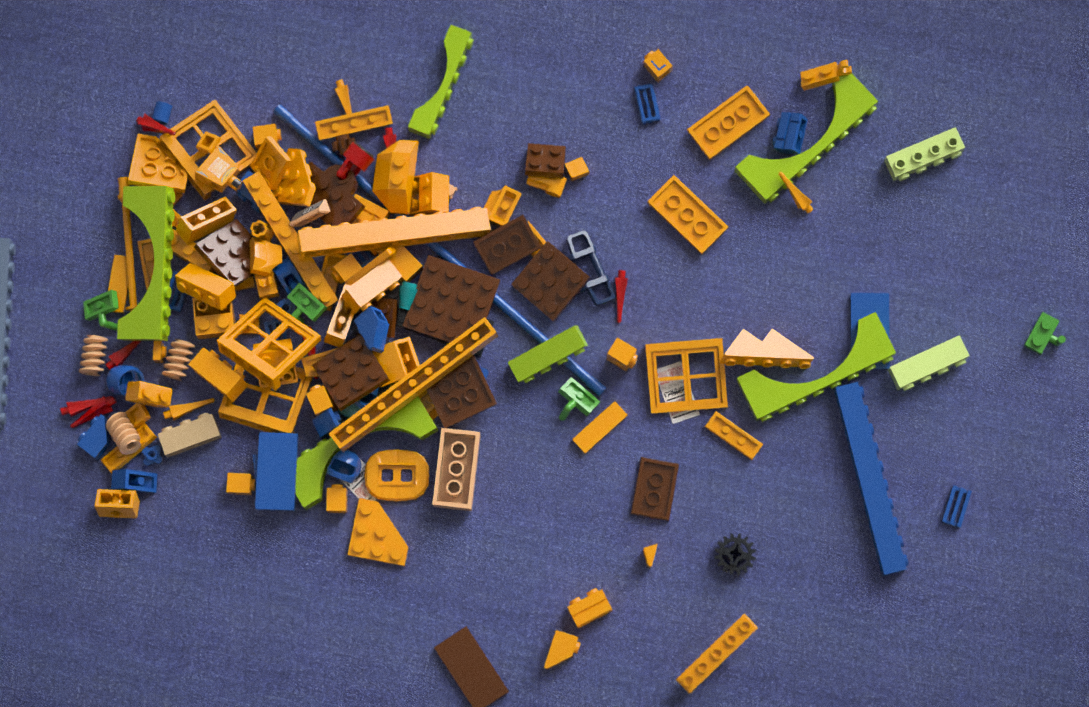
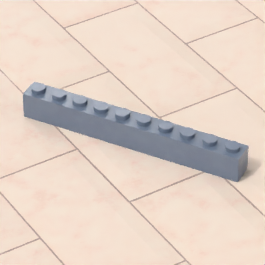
(7, 267)

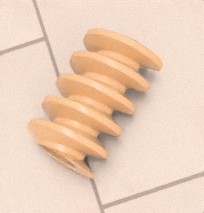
(92, 355)
(177, 360)
(123, 433)

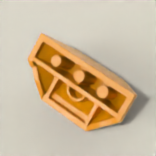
(395, 176)

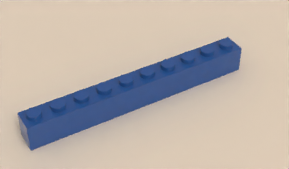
(870, 479)

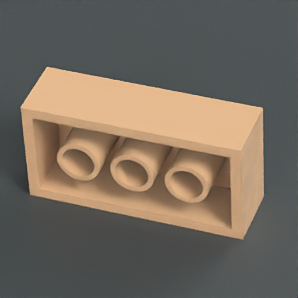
(456, 469)

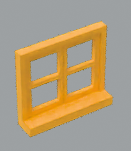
(188, 163)
(684, 348)
(249, 359)
(261, 421)

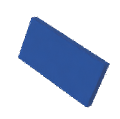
(865, 304)
(276, 471)

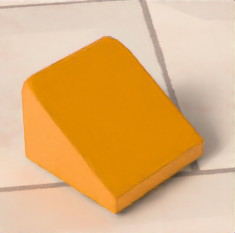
(208, 143)
(577, 169)
(649, 553)

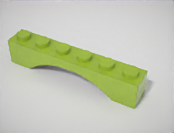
(426, 117)

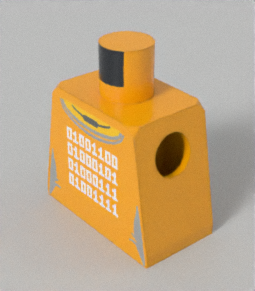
(219, 171)

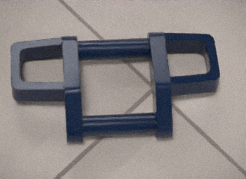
(591, 252)

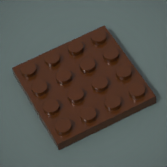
(449, 300)

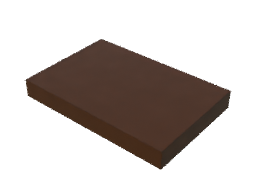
(507, 244)
(654, 489)

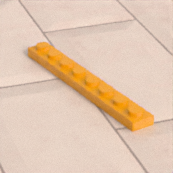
(288, 239)

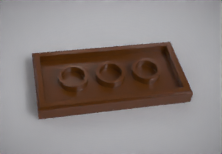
(471, 669)

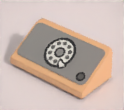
(310, 214)

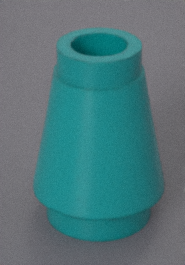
(407, 293)

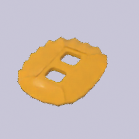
(397, 461)

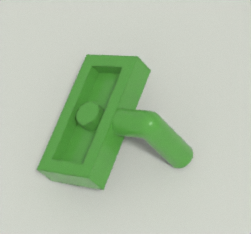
(306, 303)
(100, 306)
(1042, 334)
(578, 398)

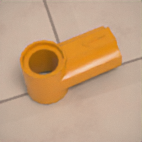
(551, 186)
(261, 230)

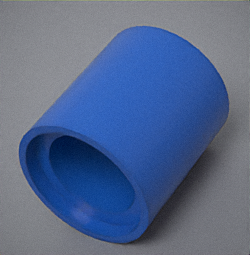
(162, 112)

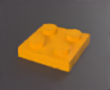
(271, 162)

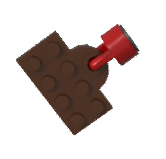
(339, 184)

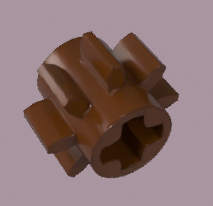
(342, 143)

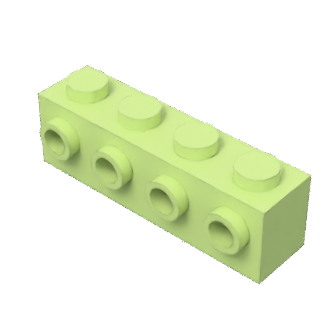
(924, 154)
(928, 363)

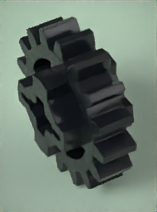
(744, 556)

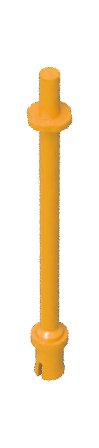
(123, 181)

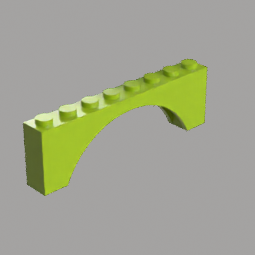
(851, 105)
(150, 317)
(771, 396)
(313, 463)

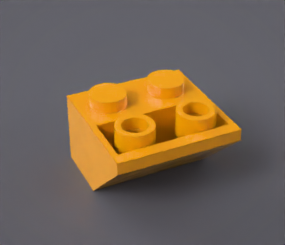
(430, 194)
(211, 321)
(274, 357)
(397, 360)

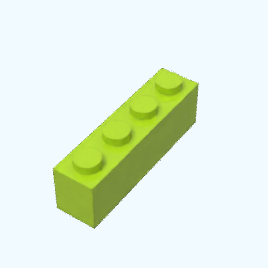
(547, 354)

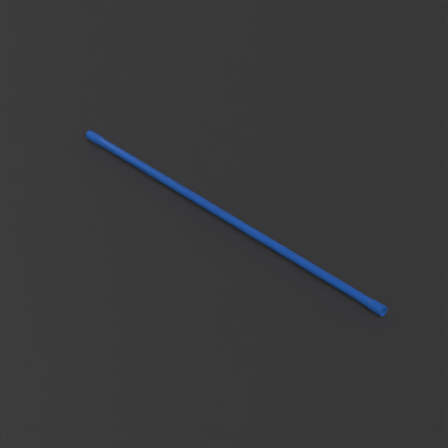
(289, 119)

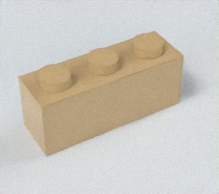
(189, 434)

